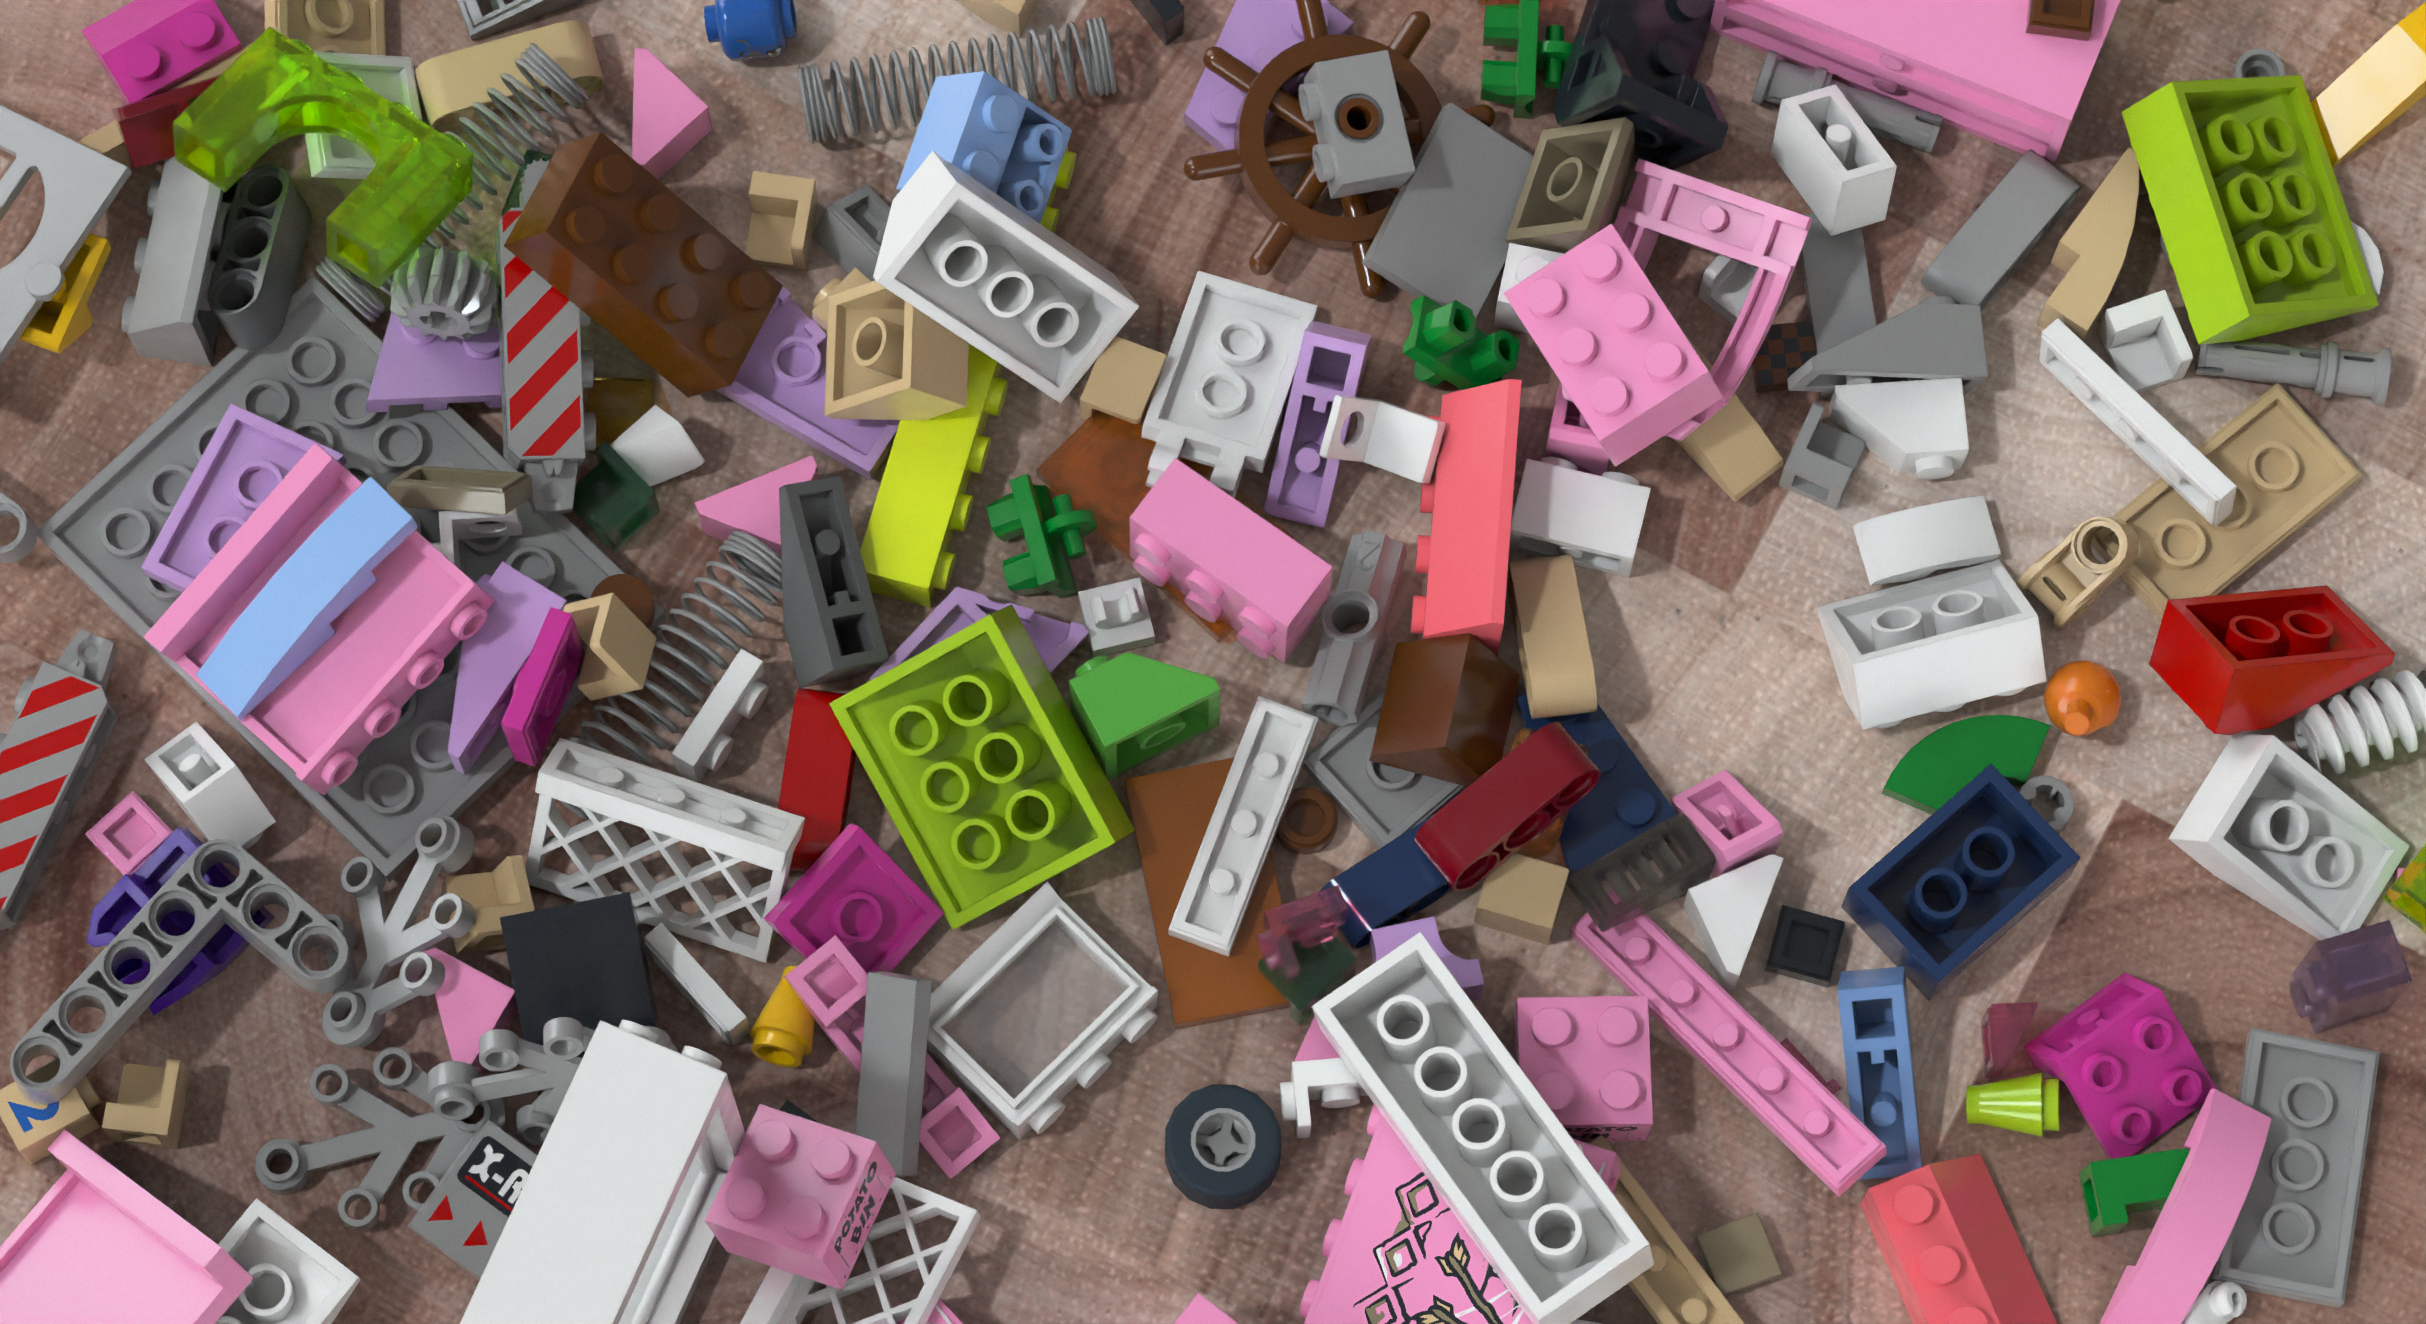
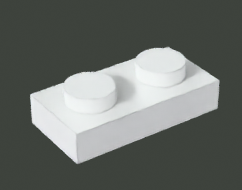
(708, 737)

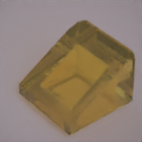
(618, 405)

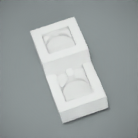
(1926, 539)

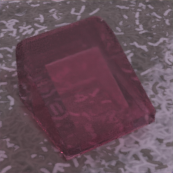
(2001, 1033)

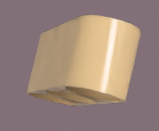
(462, 77)
(1551, 636)

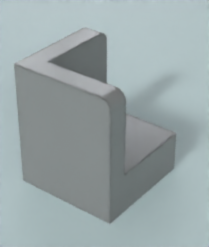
(1821, 460)

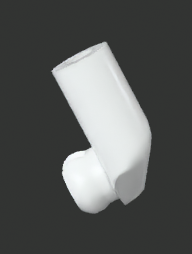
(2217, 1304)

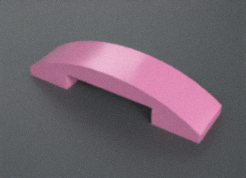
(835, 995)
(2196, 1215)

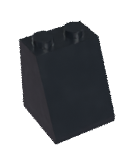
(579, 965)

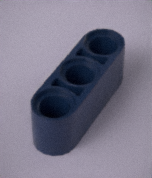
(1388, 888)

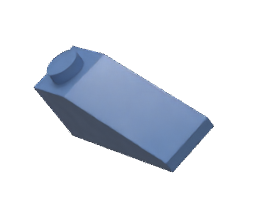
(1881, 1064)

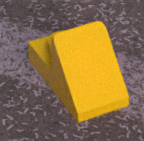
(67, 314)

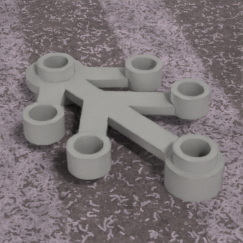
(359, 1006)
(458, 1088)
(392, 1137)

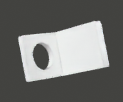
(1384, 437)
(461, 525)

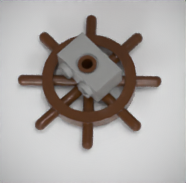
(1351, 127)

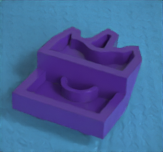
(134, 892)

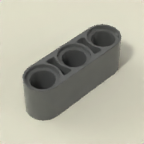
(259, 257)

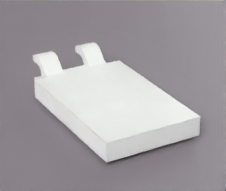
(1226, 379)

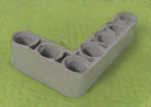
(170, 955)

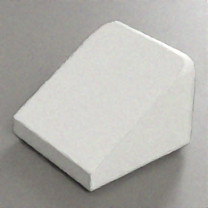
(658, 447)

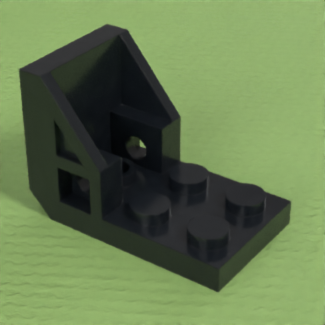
(1640, 66)

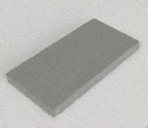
(2307, 1185)

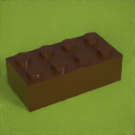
(643, 265)

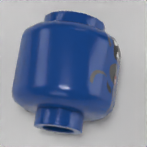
(751, 27)

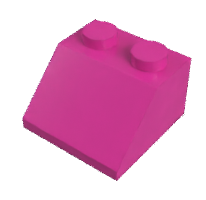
(159, 44)

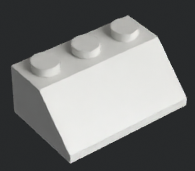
(1933, 644)

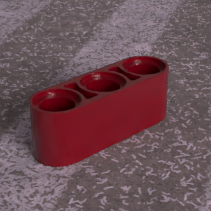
(1507, 806)

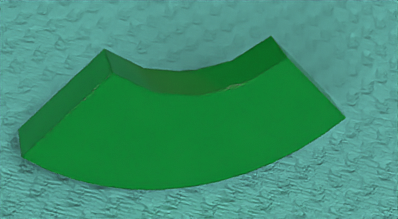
(1959, 752)

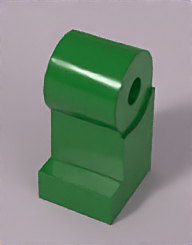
(2128, 1186)

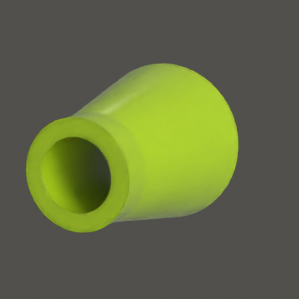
(2016, 1104)

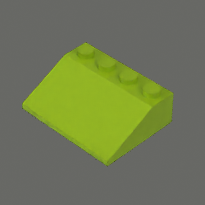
(2248, 206)
(982, 766)

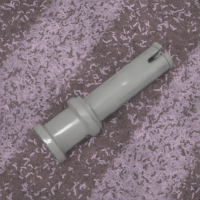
(1881, 115)
(2323, 369)

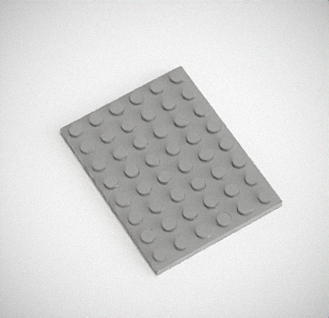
(319, 386)

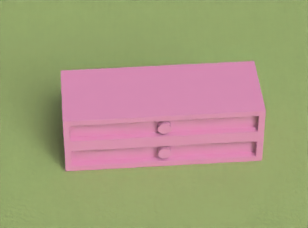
(1936, 56)

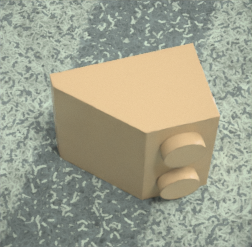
(890, 359)

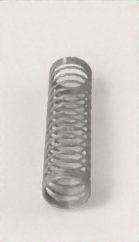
(537, 62)
(1096, 64)
(759, 563)

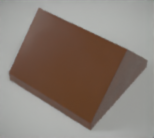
(1445, 709)

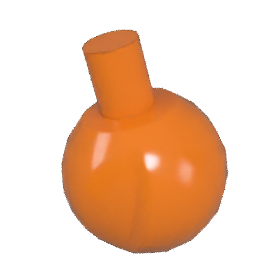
(2082, 698)

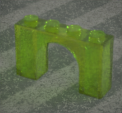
(288, 91)

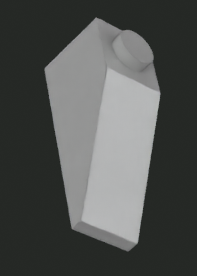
(1919, 344)

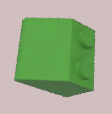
(1140, 708)

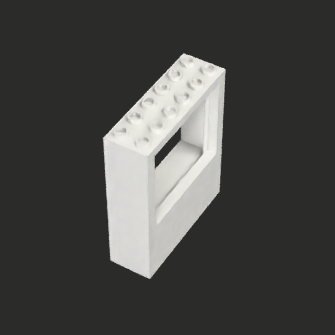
(617, 1191)

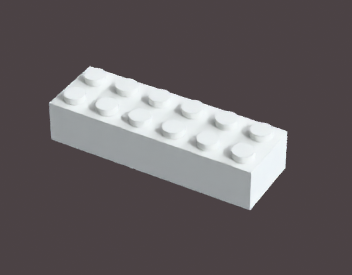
(1483, 1135)

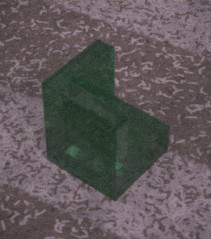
(614, 499)
(1320, 973)

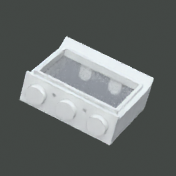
(1037, 1013)

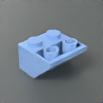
(991, 138)

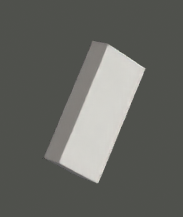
(696, 985)

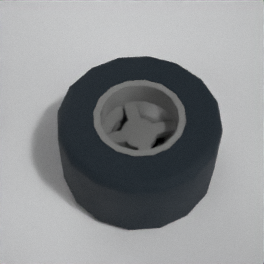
(1227, 1123)

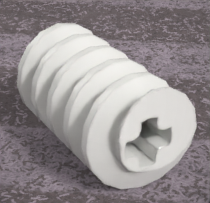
(2362, 721)

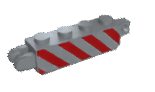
(541, 372)
(48, 760)

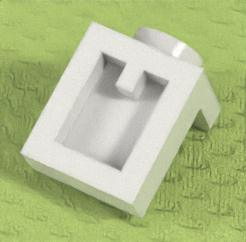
(1317, 1080)

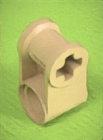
(2077, 571)

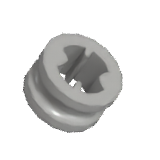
(2056, 790)

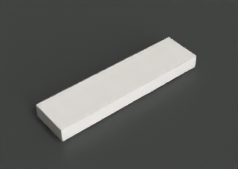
(2137, 423)
(1243, 826)

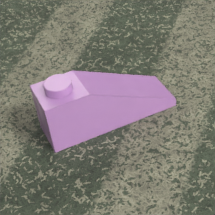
(1328, 365)
(494, 658)

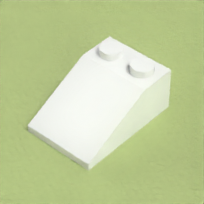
(2288, 837)
(290, 1272)

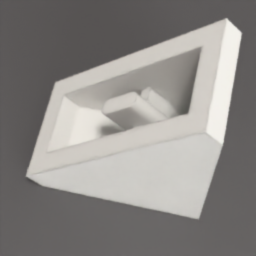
(1729, 912)

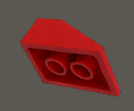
(2263, 654)

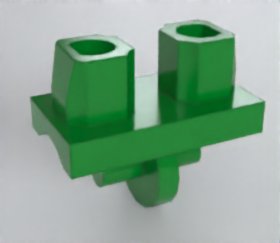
(1515, 81)
(1453, 349)
(1051, 533)

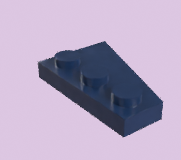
(1620, 803)

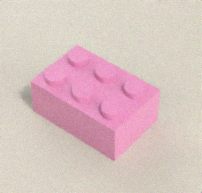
(1613, 345)
(1228, 562)

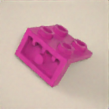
(2124, 1064)

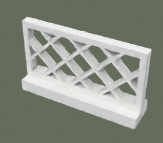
(669, 812)
(788, 1297)

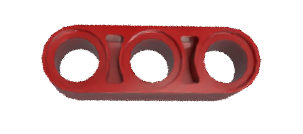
(816, 774)

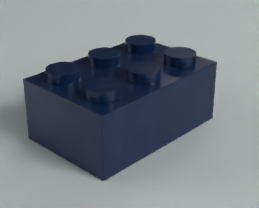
(1960, 881)

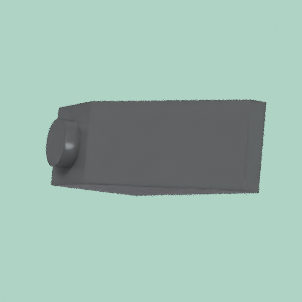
(825, 586)

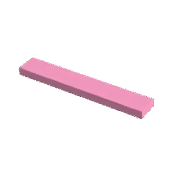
(1734, 1048)

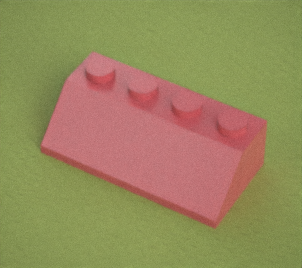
(1470, 516)
(1954, 1247)

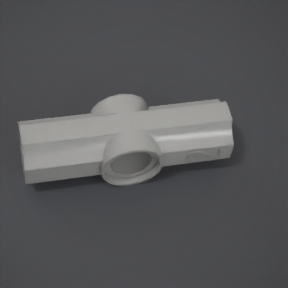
(1347, 660)

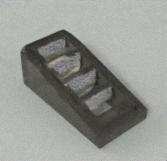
(1675, 850)

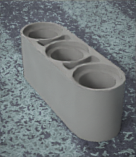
(2002, 232)

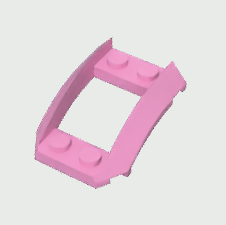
(1728, 226)

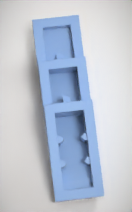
(303, 598)

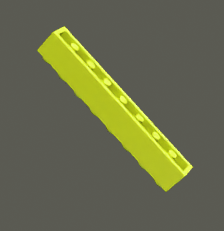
(929, 473)

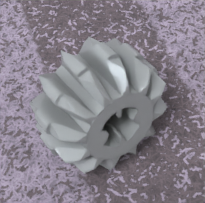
(445, 293)

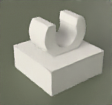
(1116, 617)

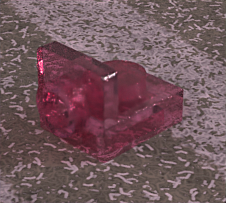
(1307, 919)

